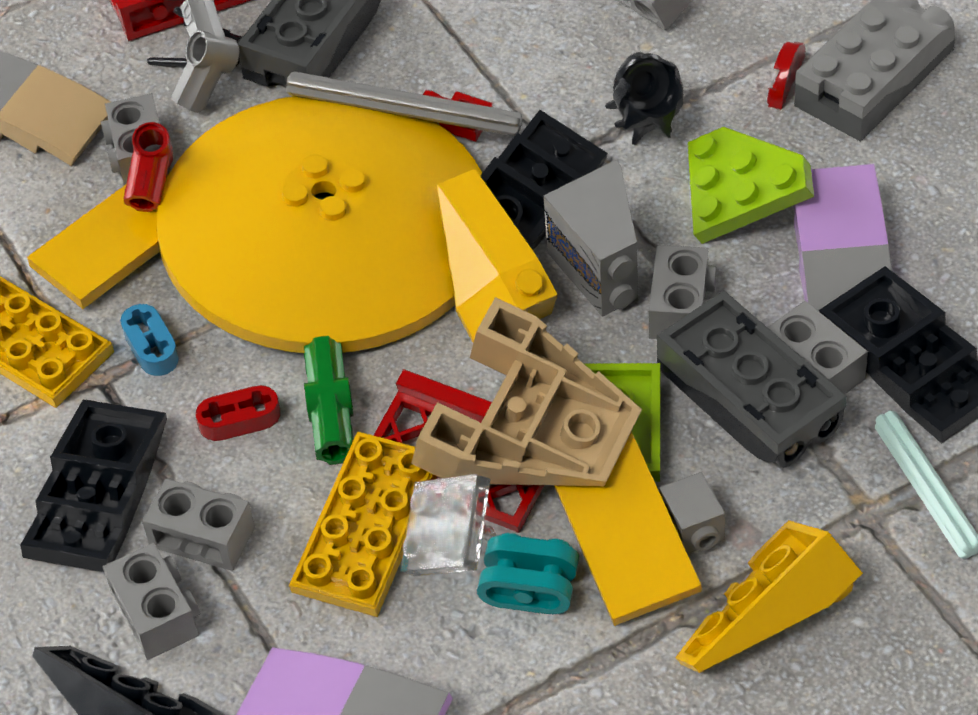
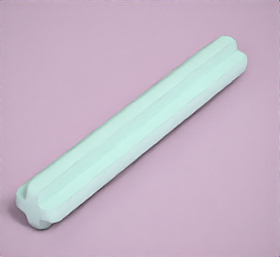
(927, 484)

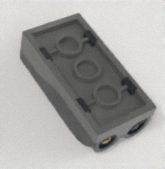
(302, 38)
(750, 381)

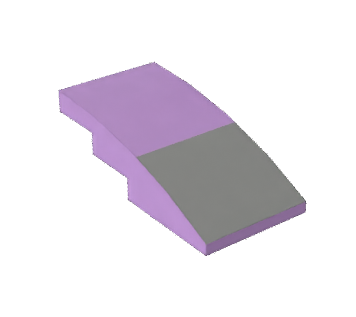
(840, 232)
(325, 685)

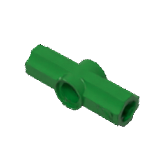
(328, 400)

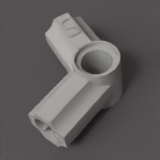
(207, 55)

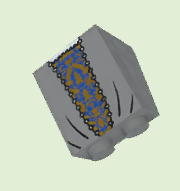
(595, 237)

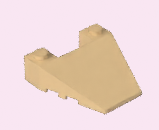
(547, 420)

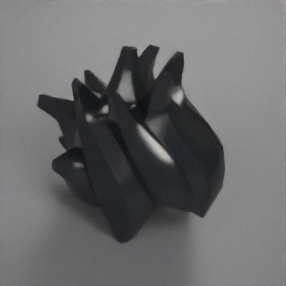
(647, 94)

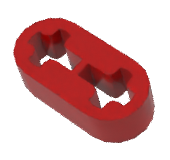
(238, 413)

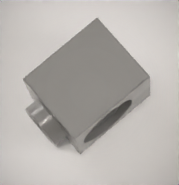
(694, 512)

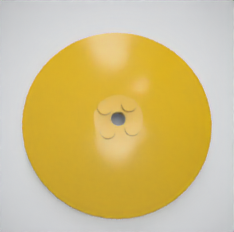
(290, 267)

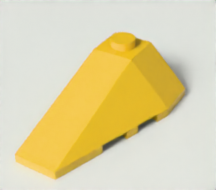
(488, 254)
(791, 580)

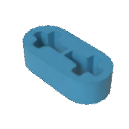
(157, 336)

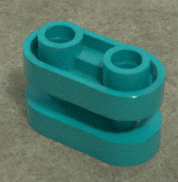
(528, 574)

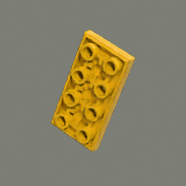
(98, 250)
(45, 347)
(361, 527)
(629, 539)

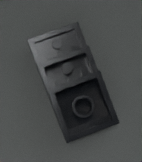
(535, 165)
(911, 351)
(94, 485)

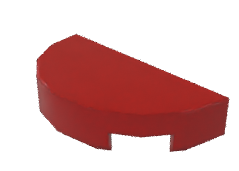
(788, 62)

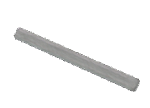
(404, 103)

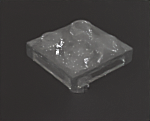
(446, 526)

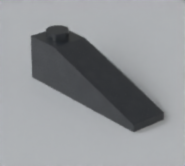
(96, 689)

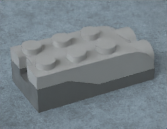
(873, 64)

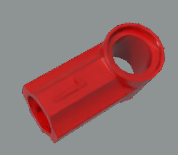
(148, 169)

